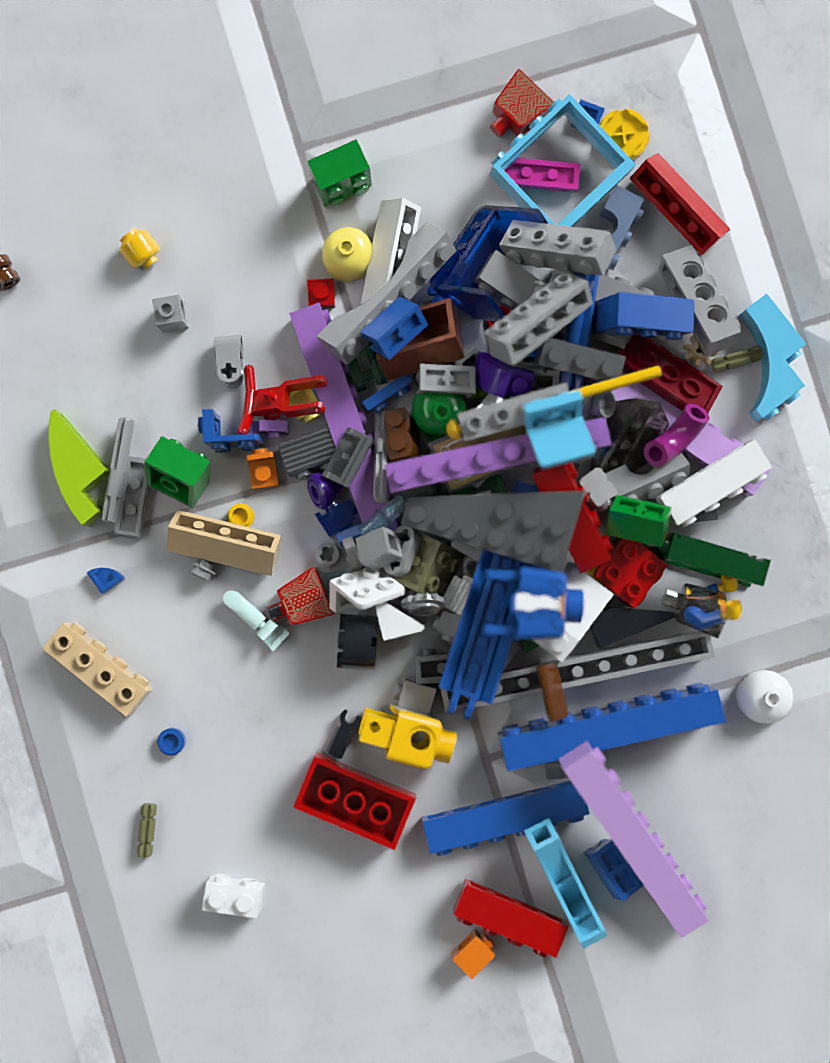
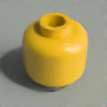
(139, 248)

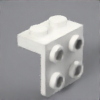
(363, 589)

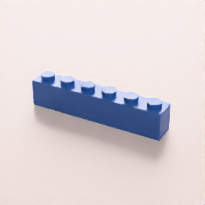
(502, 817)

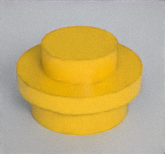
(241, 515)

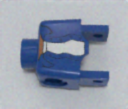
(538, 604)

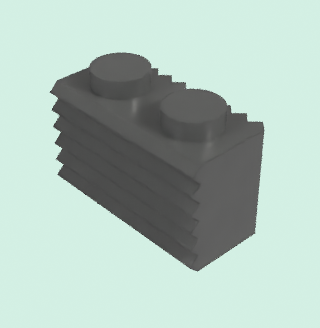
(307, 453)

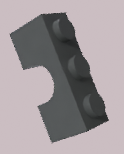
(578, 360)

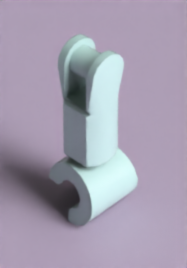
(270, 632)

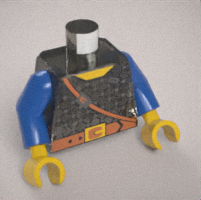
(705, 607)

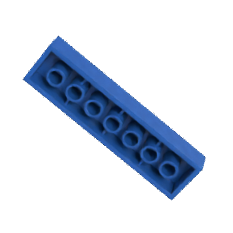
(611, 726)

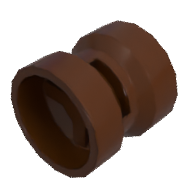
(8, 276)

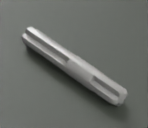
(117, 470)
(381, 489)

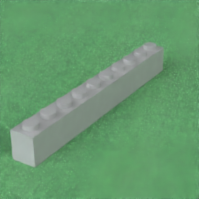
(601, 666)

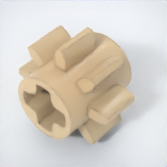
(694, 356)

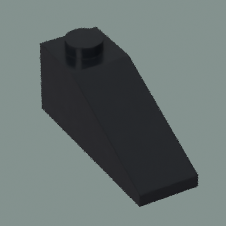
(619, 623)

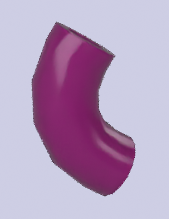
(677, 436)

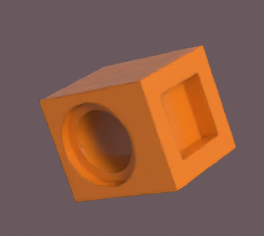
(474, 953)

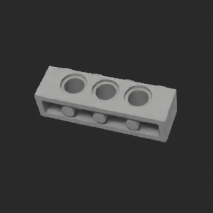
(710, 335)

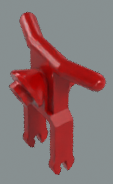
(275, 400)

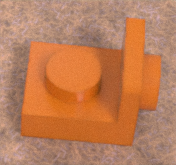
(263, 469)

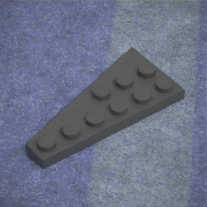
(515, 525)

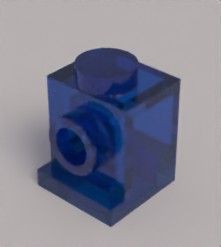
(337, 517)

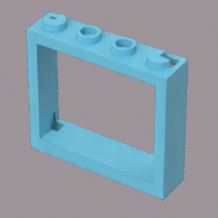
(590, 130)

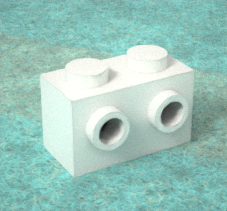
(233, 896)

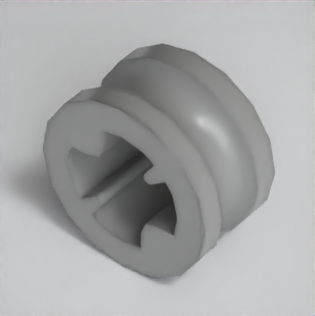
(319, 552)

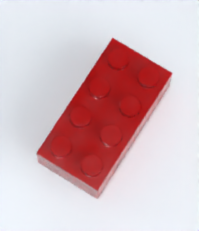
(355, 800)

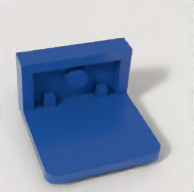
(210, 426)

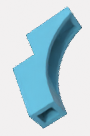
(779, 344)
(566, 883)

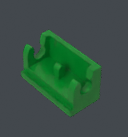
(638, 520)

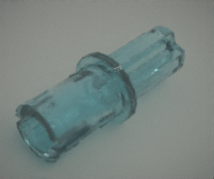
(384, 516)

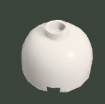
(764, 696)

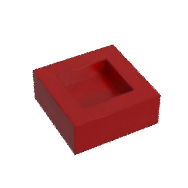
(321, 292)

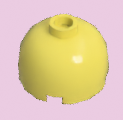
(347, 254)

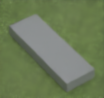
(133, 500)

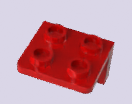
(630, 571)

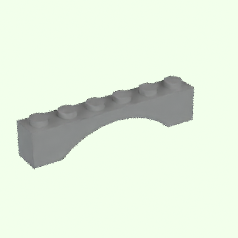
(423, 258)

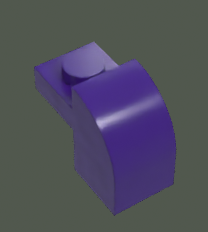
(500, 378)

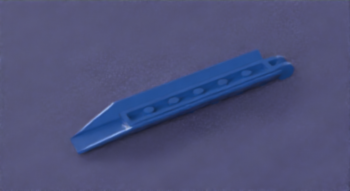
(479, 657)

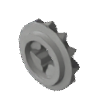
(422, 605)

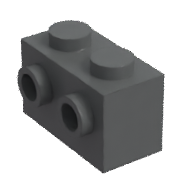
(430, 665)

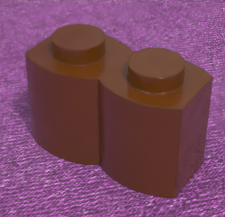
(402, 436)

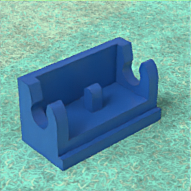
(394, 327)
(613, 869)

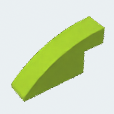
(75, 468)

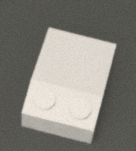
(595, 599)

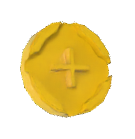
(627, 130)

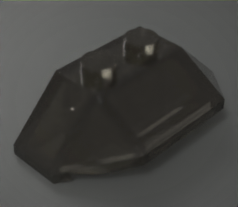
(630, 429)

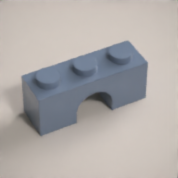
(621, 210)

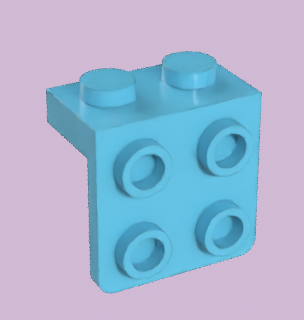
(558, 429)

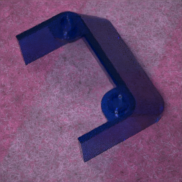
(473, 247)

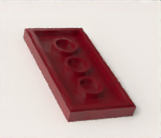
(679, 380)

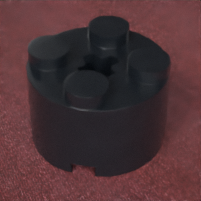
(357, 642)

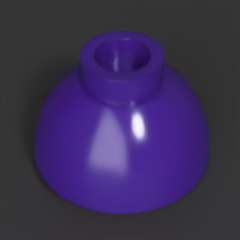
(322, 490)

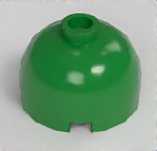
(436, 410)

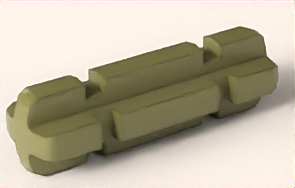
(736, 359)
(146, 830)

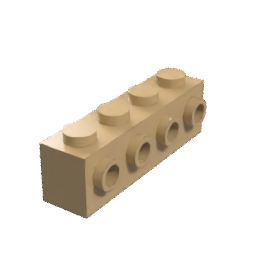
(223, 542)
(97, 668)

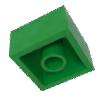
(340, 173)
(177, 471)

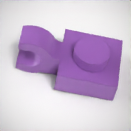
(272, 428)

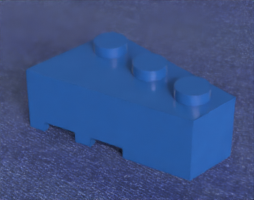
(644, 315)

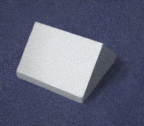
(395, 622)

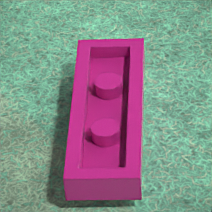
(545, 174)

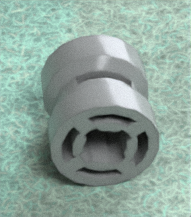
(600, 405)

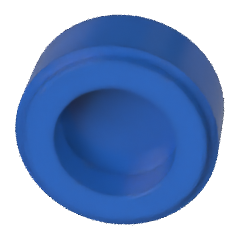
(171, 741)

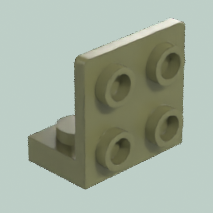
(432, 567)

